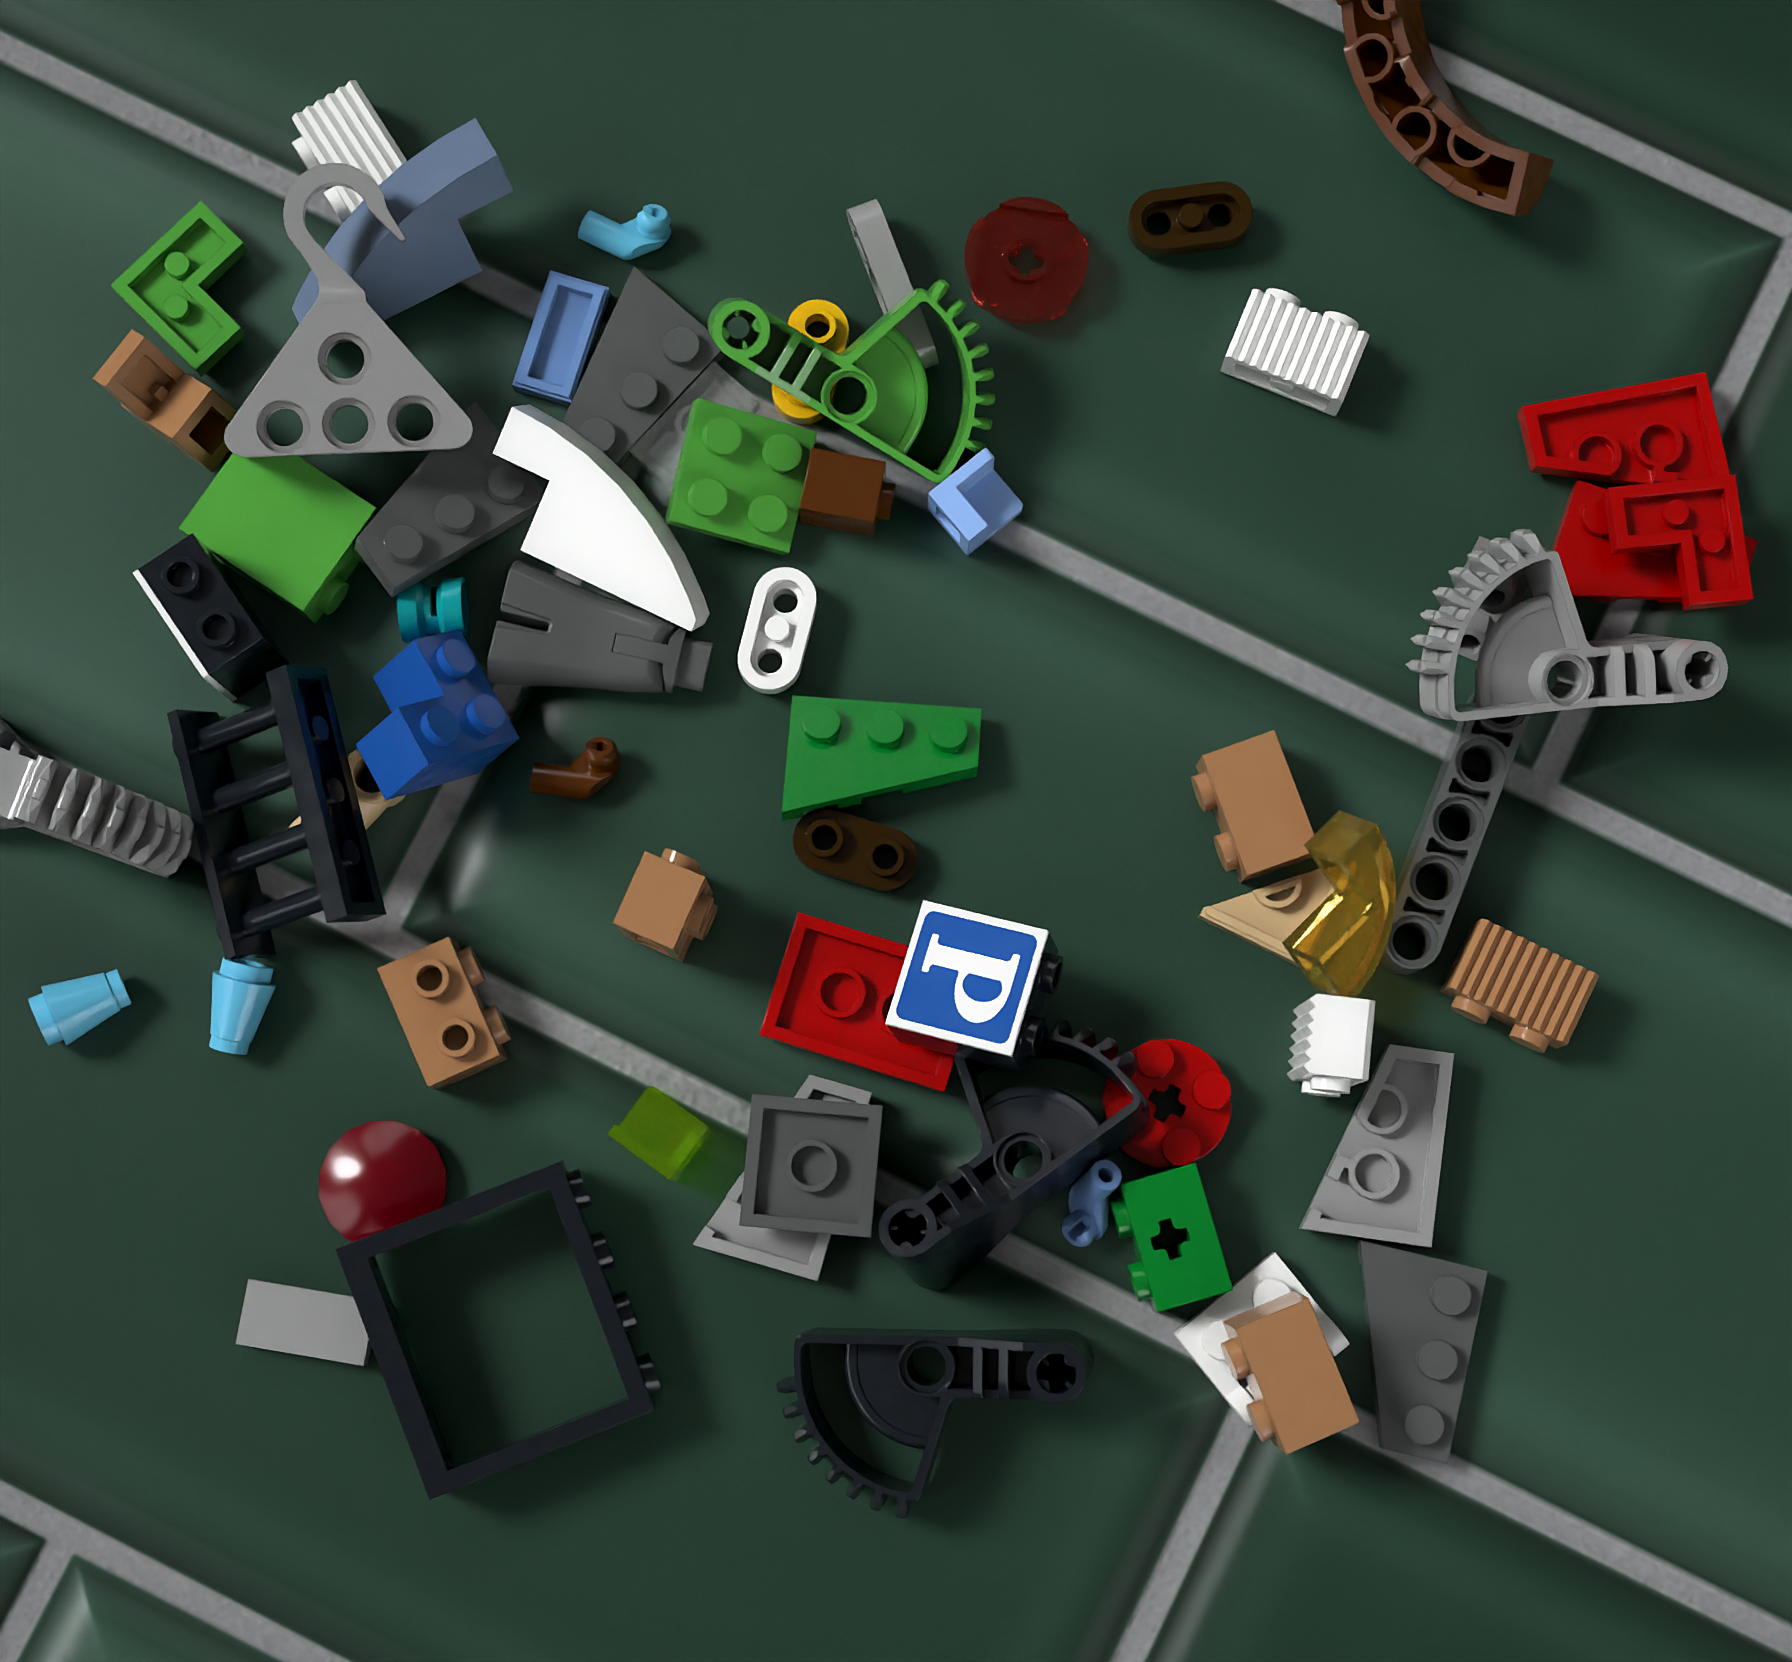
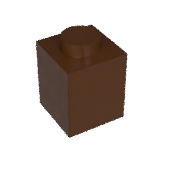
(845, 493)

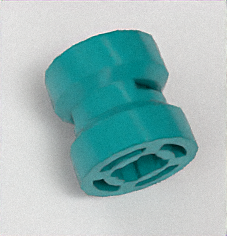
(433, 609)

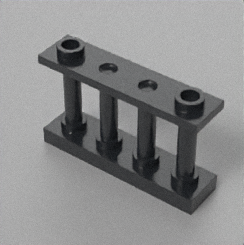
(326, 802)

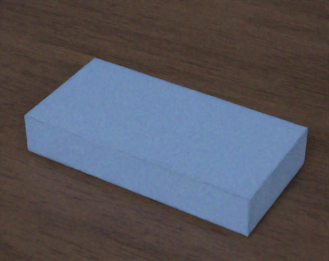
(561, 338)

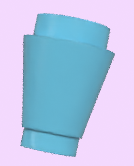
(238, 1003)
(78, 1005)

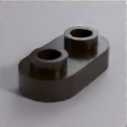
(1186, 215)
(854, 850)

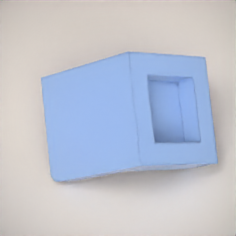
(974, 502)

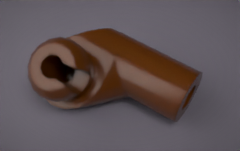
(583, 776)

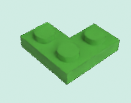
(171, 284)

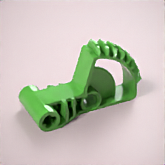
(879, 359)

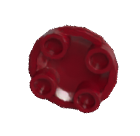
(380, 1178)

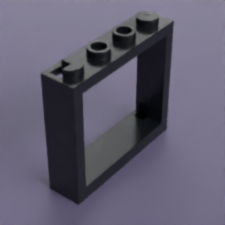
(400, 1369)

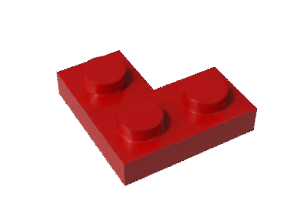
(1696, 520)

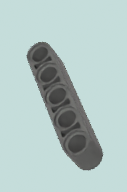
(1449, 858)

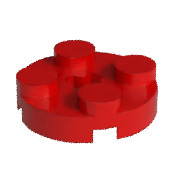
(1202, 1092)

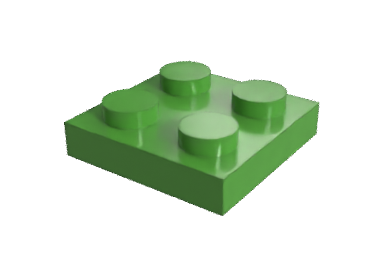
(740, 477)

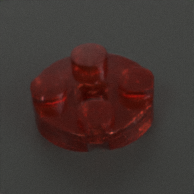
(1043, 292)

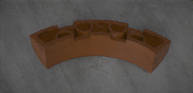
(1423, 117)

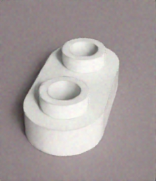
(777, 632)

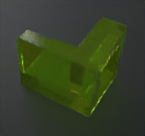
(661, 1133)

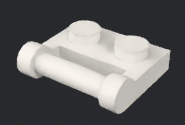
(1206, 1331)

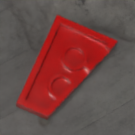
(1628, 433)
(1605, 577)

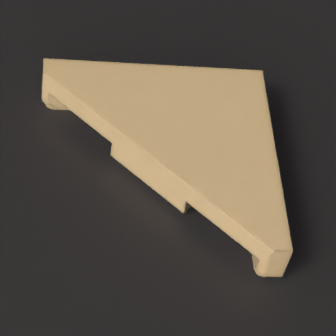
(1270, 912)

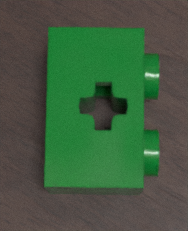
(1199, 1261)

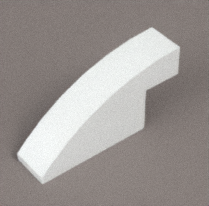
(599, 521)

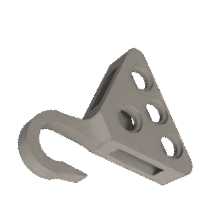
(301, 374)

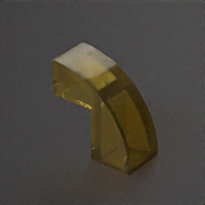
(1351, 927)

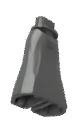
(586, 640)

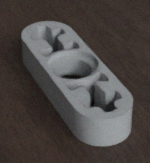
(889, 274)

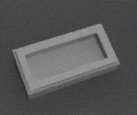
(303, 1322)

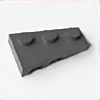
(638, 368)
(447, 509)
(1420, 1344)

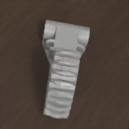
(1543, 634)
(88, 810)

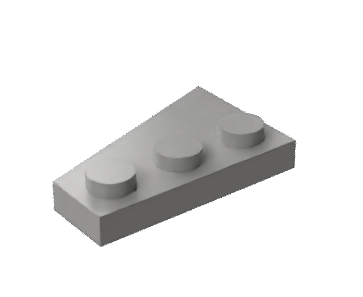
(1390, 1154)
(779, 1249)

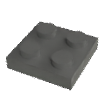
(811, 1165)

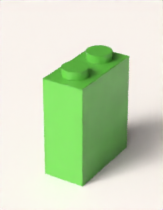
(283, 529)

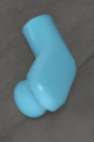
(630, 239)

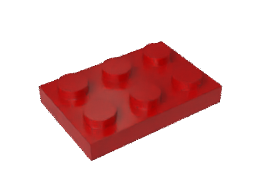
(837, 1000)

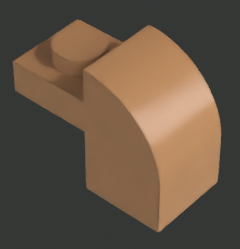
(167, 400)

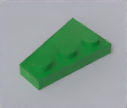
(871, 748)

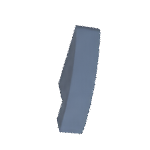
(425, 202)

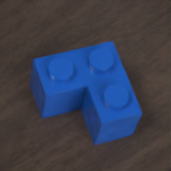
(440, 721)

